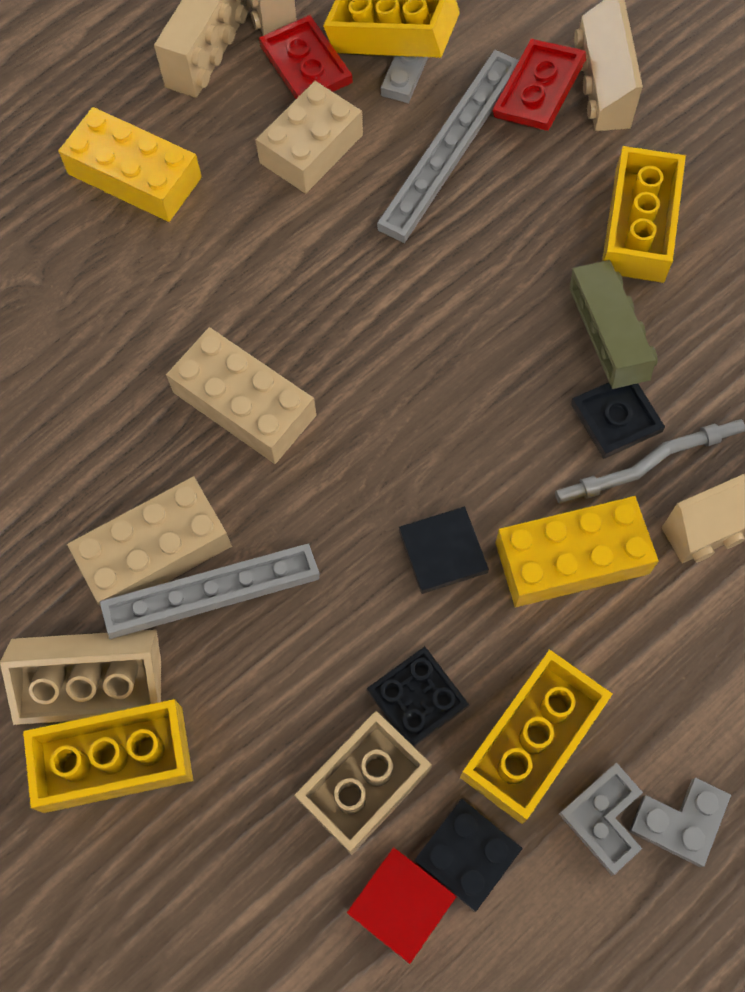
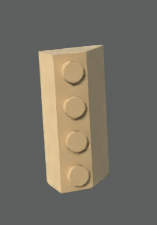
(611, 66)
(708, 521)
(80, 675)

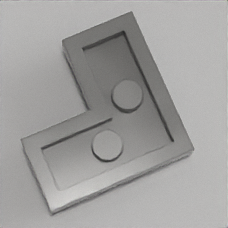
(595, 822)
(687, 831)

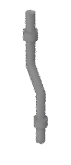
(592, 486)

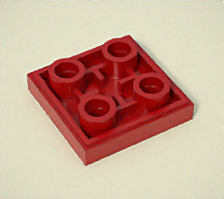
(401, 905)

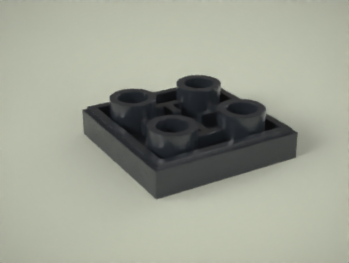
(443, 550)
(417, 697)

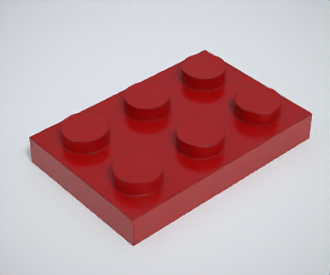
(304, 56)
(539, 84)

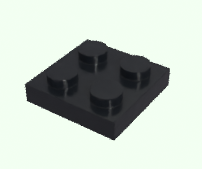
(617, 417)
(468, 855)

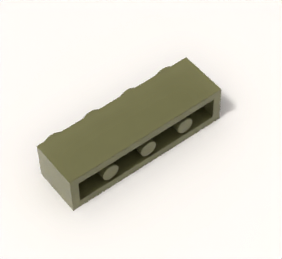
(612, 324)

